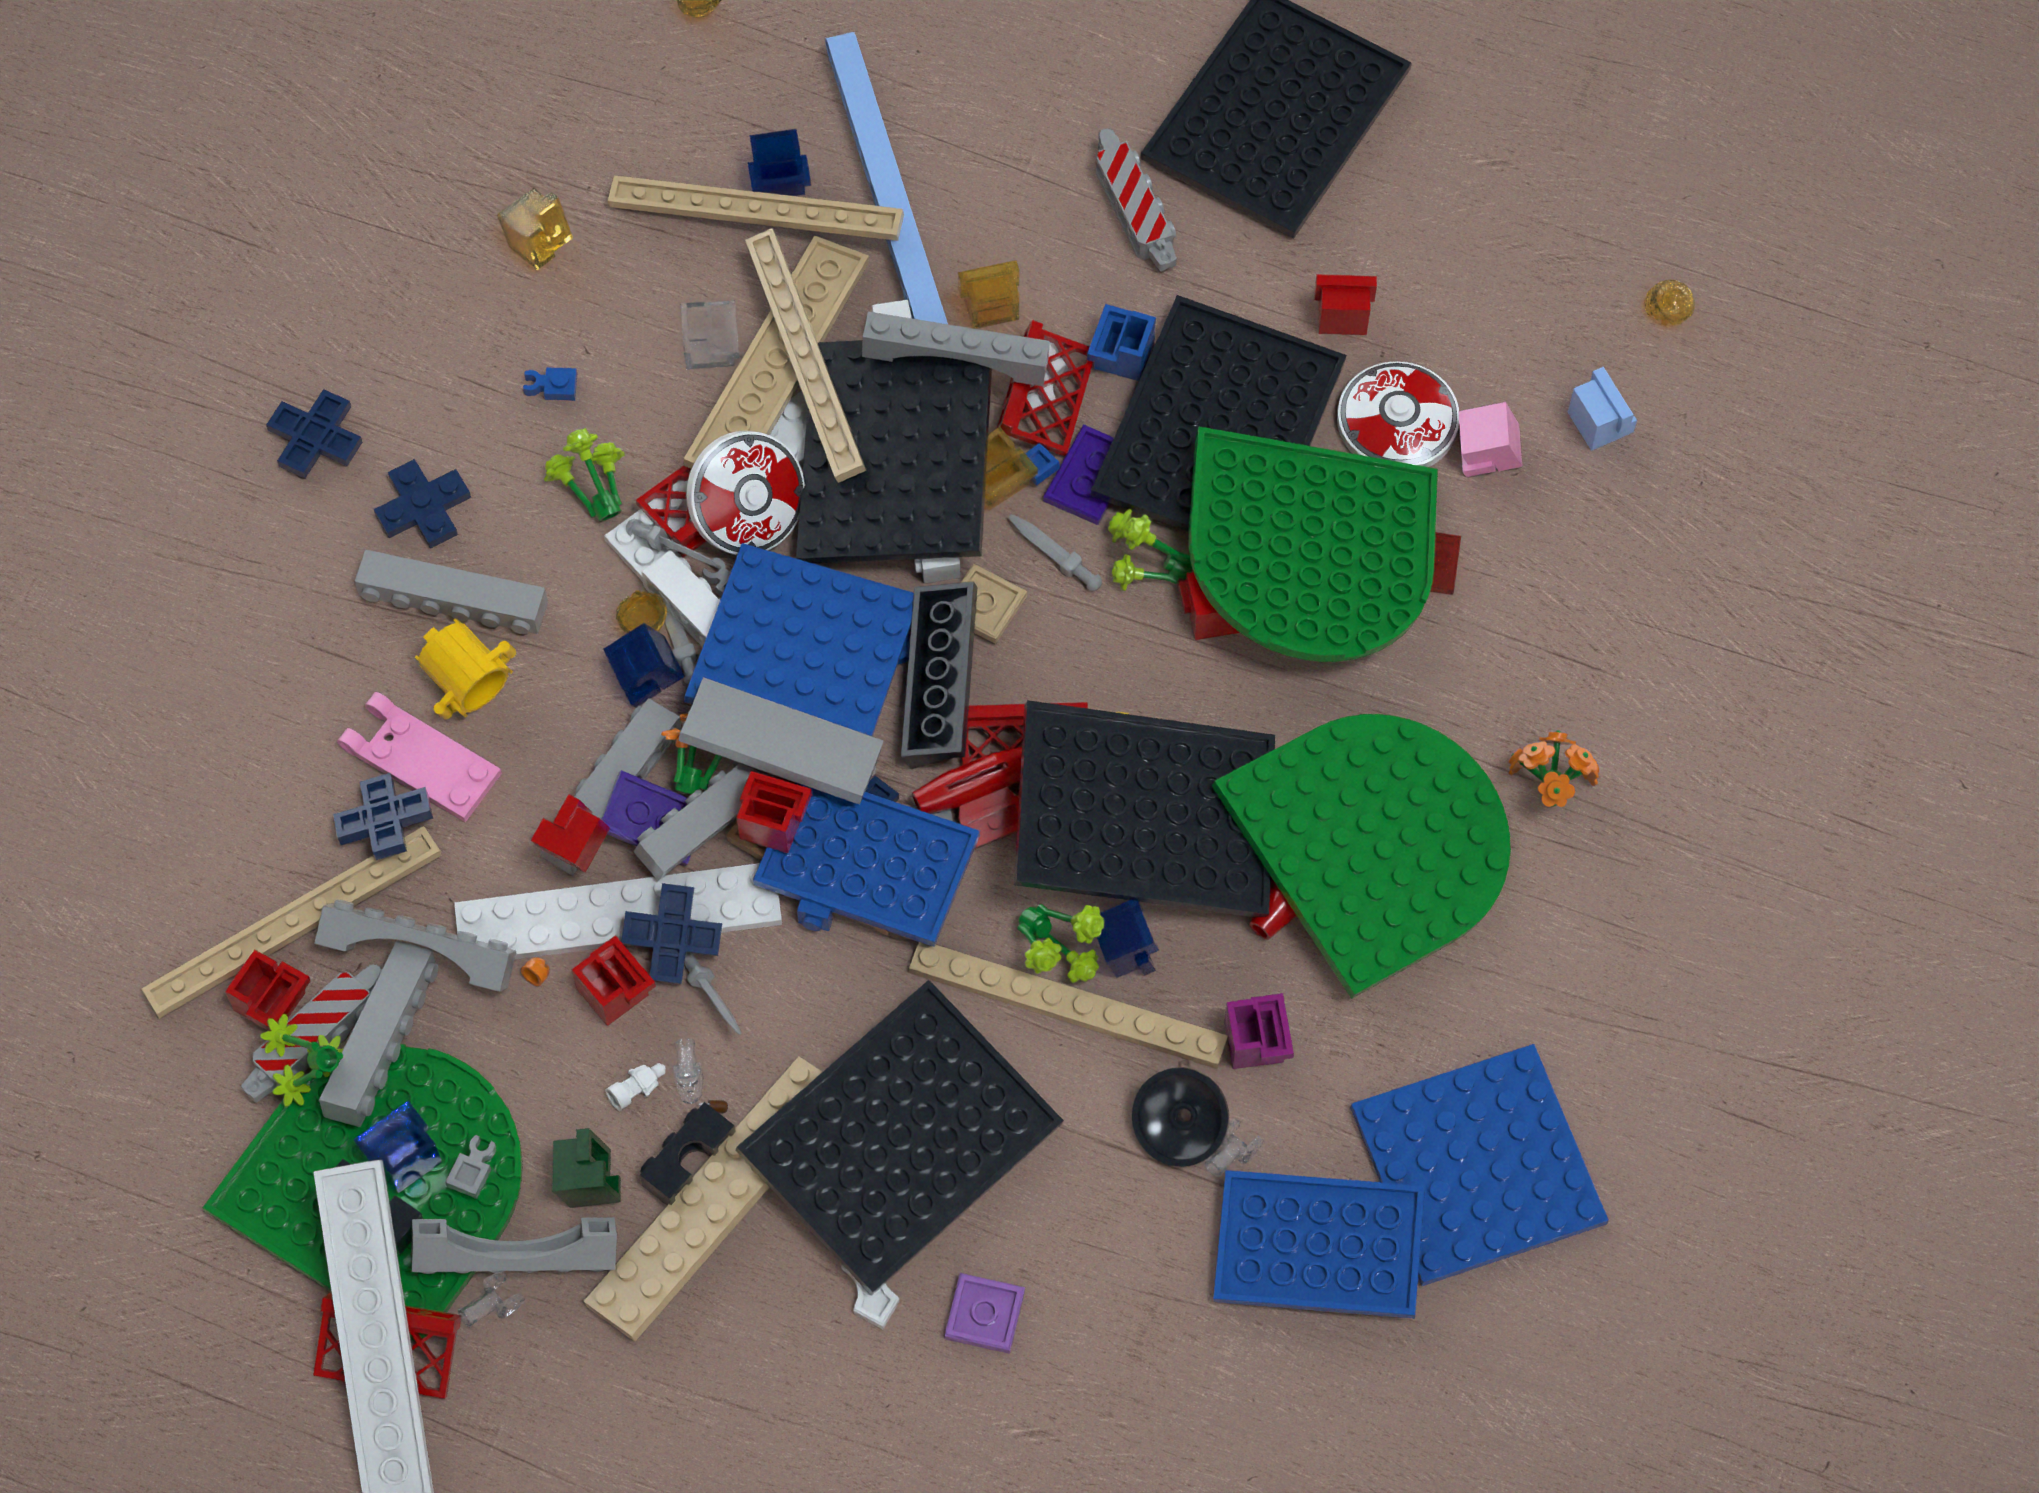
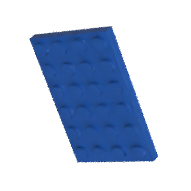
(873, 863)
(1319, 1244)

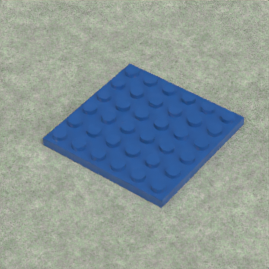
(806, 638)
(1491, 1161)

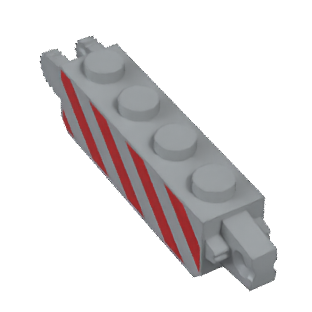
(1134, 201)
(327, 1014)

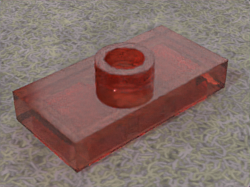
(1445, 562)

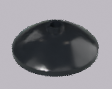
(1159, 1119)

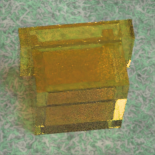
(535, 227)
(991, 294)
(1006, 470)

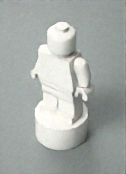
(642, 1080)

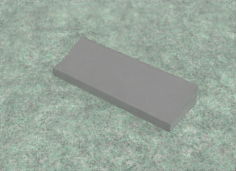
(781, 740)

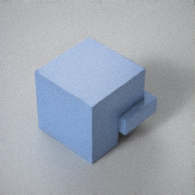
(1600, 411)

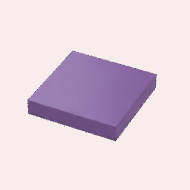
(984, 1313)

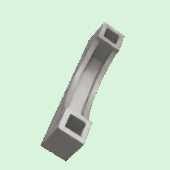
(1013, 355)
(485, 963)
(444, 1249)

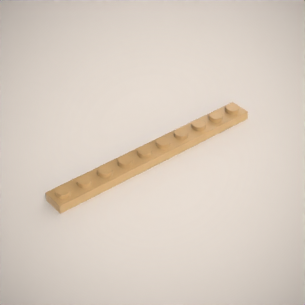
(756, 208)
(805, 356)
(286, 924)
(1069, 1004)

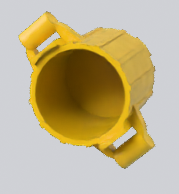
(464, 668)

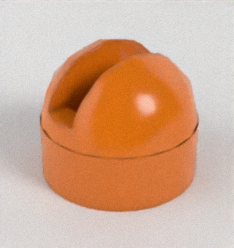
(535, 971)

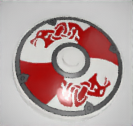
(1398, 414)
(745, 491)

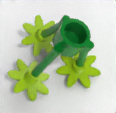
(321, 1059)

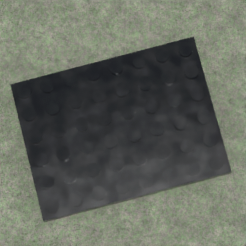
(1276, 112)
(1217, 376)
(924, 458)
(1133, 811)
(899, 1136)

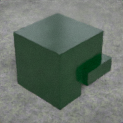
(583, 1171)

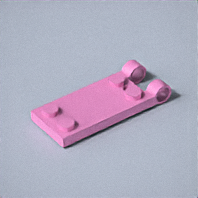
(423, 758)

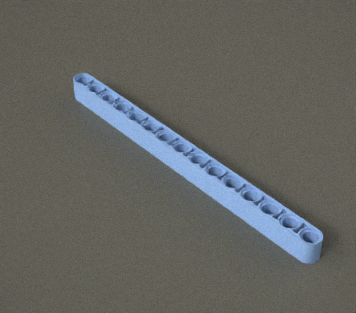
(883, 175)

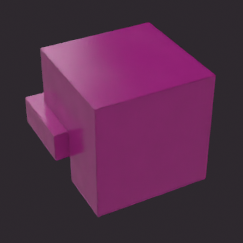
(1258, 1031)

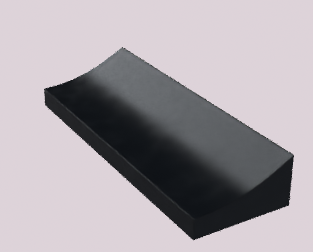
(939, 673)

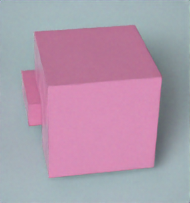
(1489, 439)

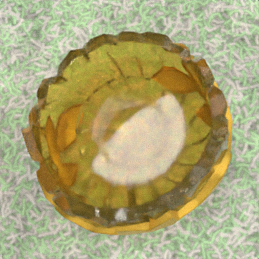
(640, 609)

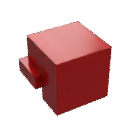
(1344, 303)
(1203, 616)
(771, 811)
(572, 835)
(612, 980)
(266, 990)

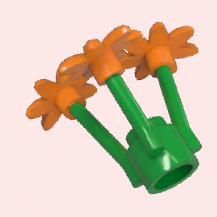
(687, 777)

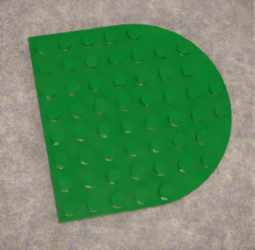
(1311, 543)
(1375, 840)
(273, 1188)

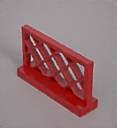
(1017, 394)
(686, 535)
(1000, 717)
(419, 1321)

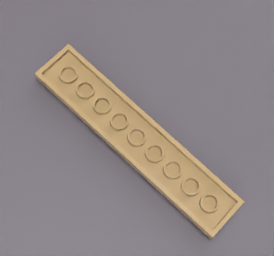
(765, 374)
(693, 1224)

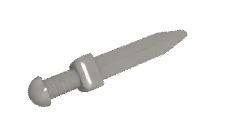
(658, 539)
(1069, 563)
(683, 651)
(701, 977)

